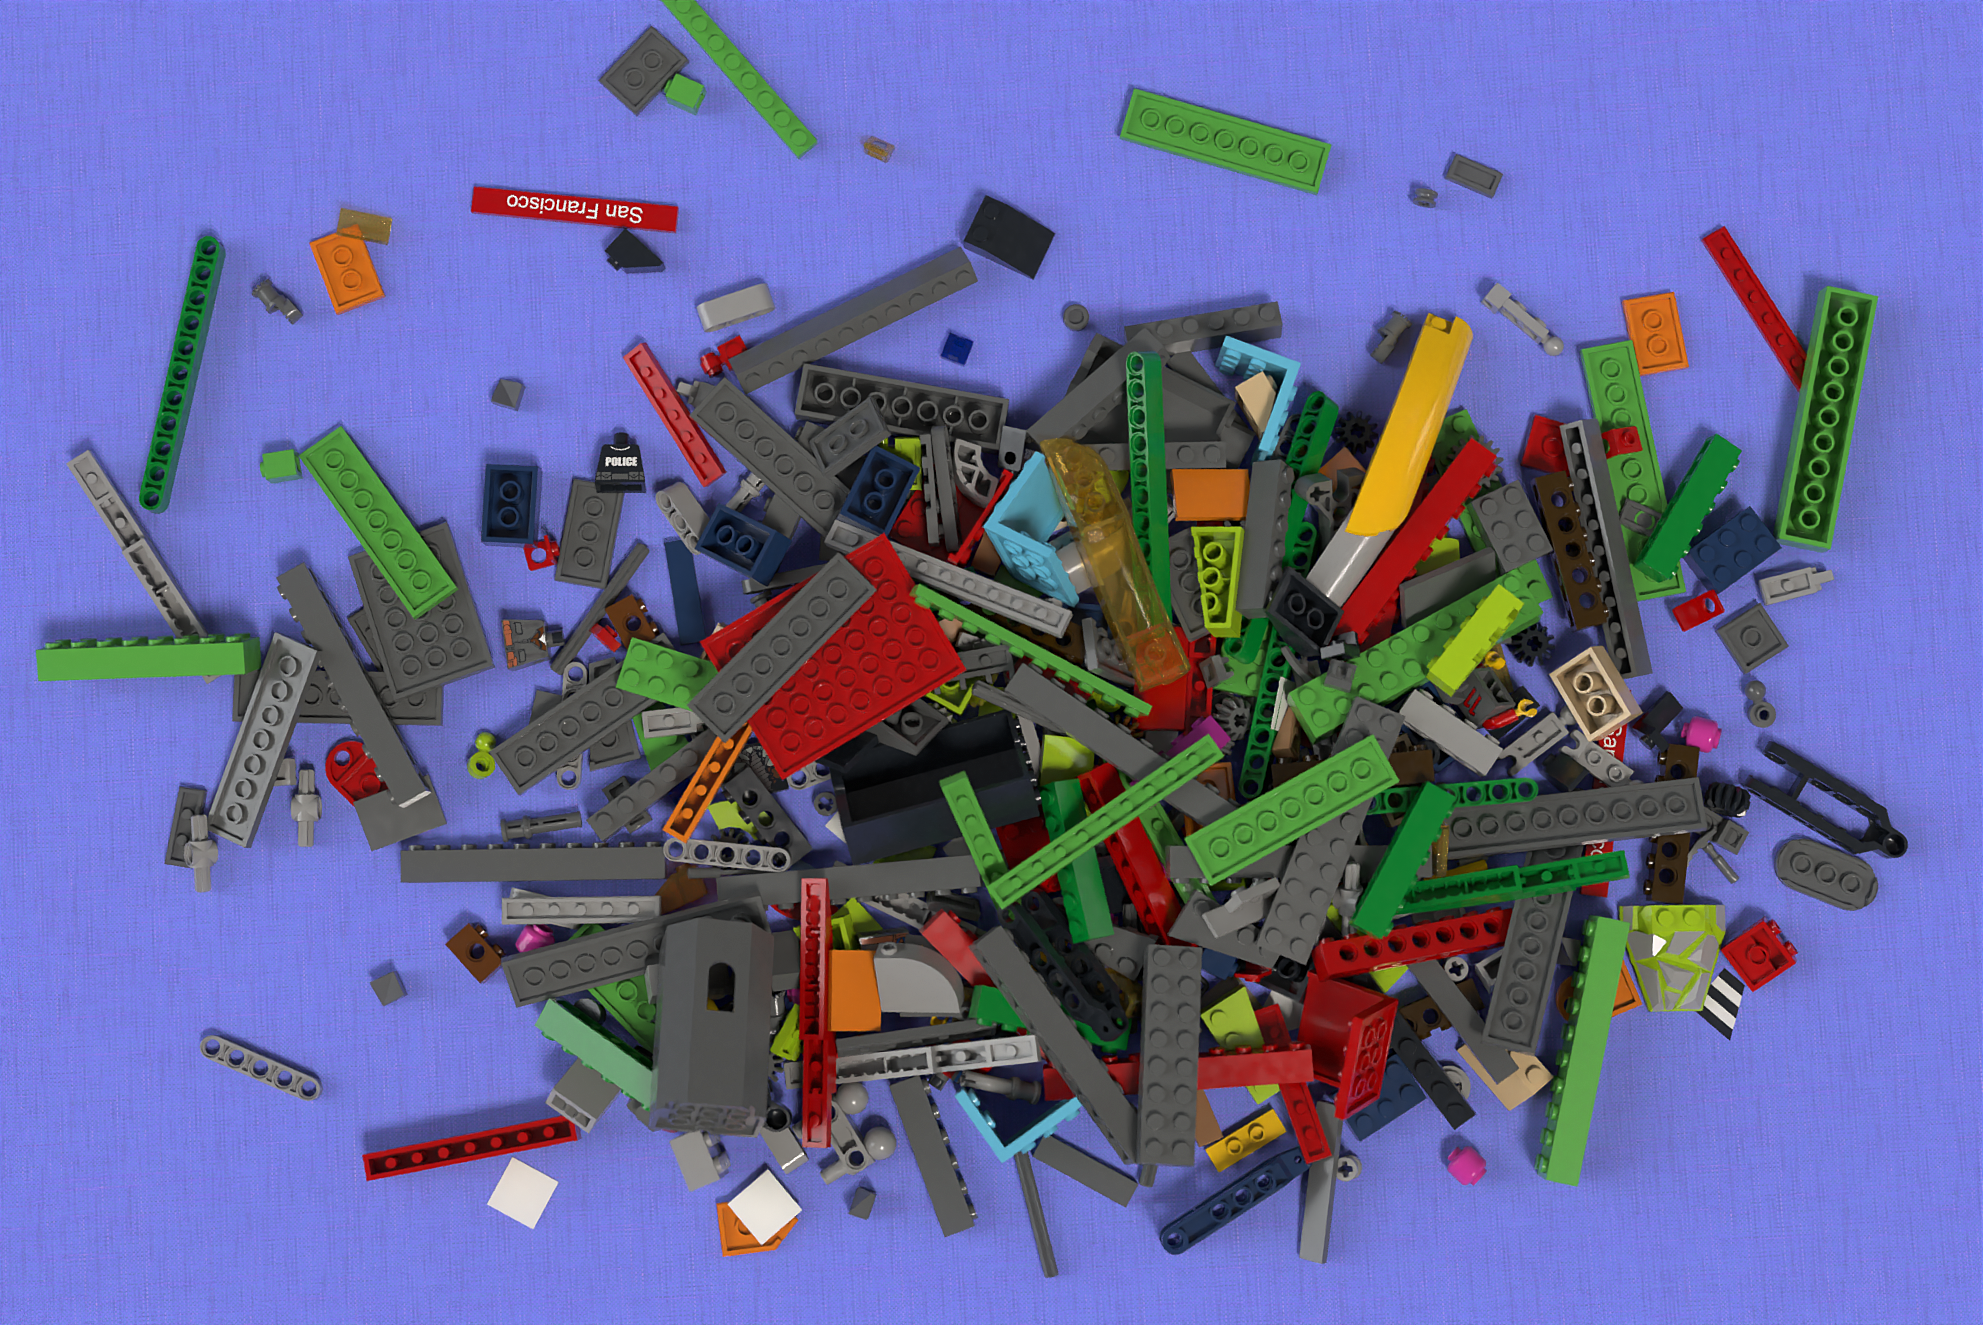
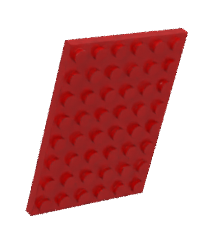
(862, 673)

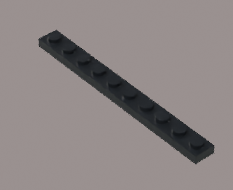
(1412, 1049)

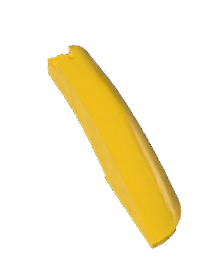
(1411, 427)

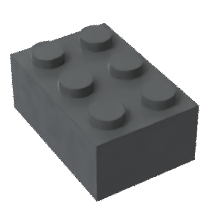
(1509, 527)

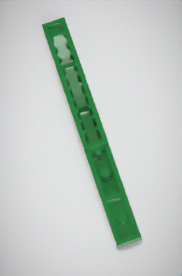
(1514, 883)

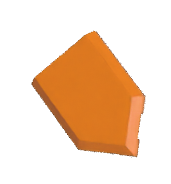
(737, 1238)

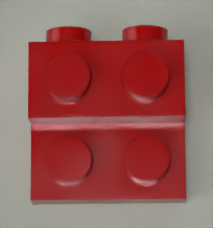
(1760, 953)

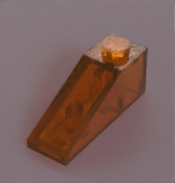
(681, 890)

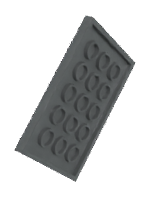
(438, 645)

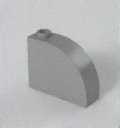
(916, 980)

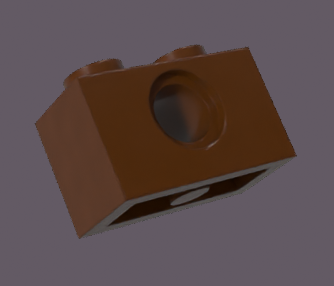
(623, 612)
(463, 944)

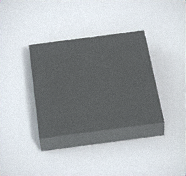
(1751, 638)

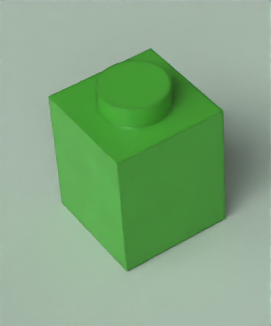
(685, 94)
(281, 466)

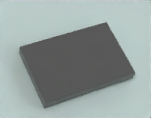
(643, 71)
(849, 438)
(389, 823)

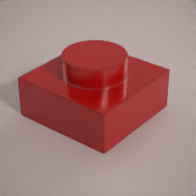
(606, 636)

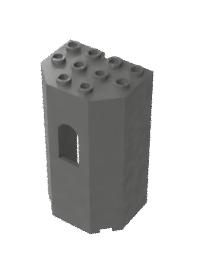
(705, 1061)

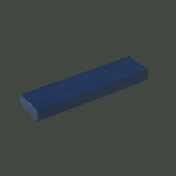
(685, 593)

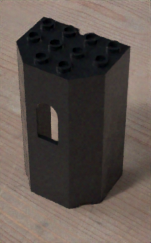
(896, 800)

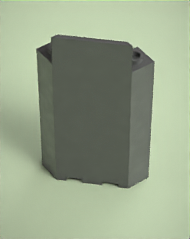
(1189, 411)

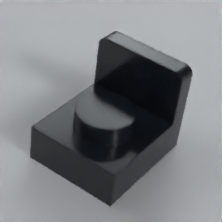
(1342, 647)

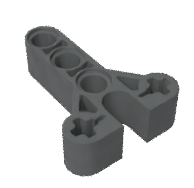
(1318, 492)

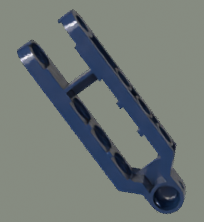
(1200, 1222)

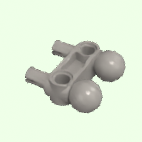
(845, 1137)

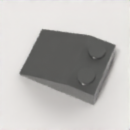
(910, 727)

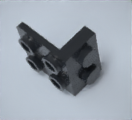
(1114, 888)

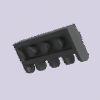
(984, 662)

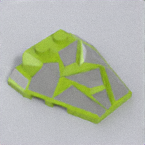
(1674, 952)

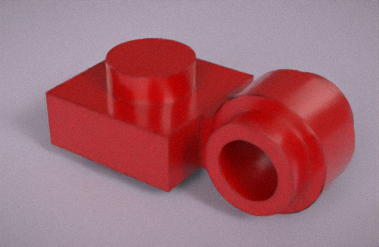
(713, 364)

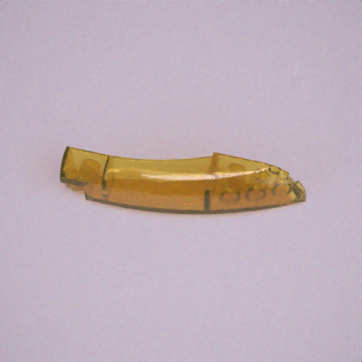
(1115, 563)

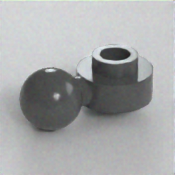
(1756, 691)

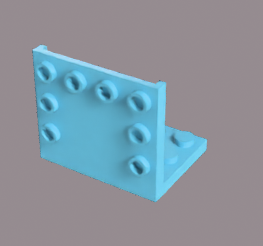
(1248, 361)
(1023, 526)
(1023, 1139)

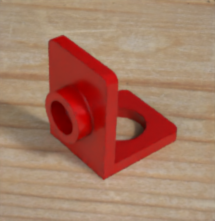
(1622, 441)
(552, 551)
(1695, 611)
(1253, 972)

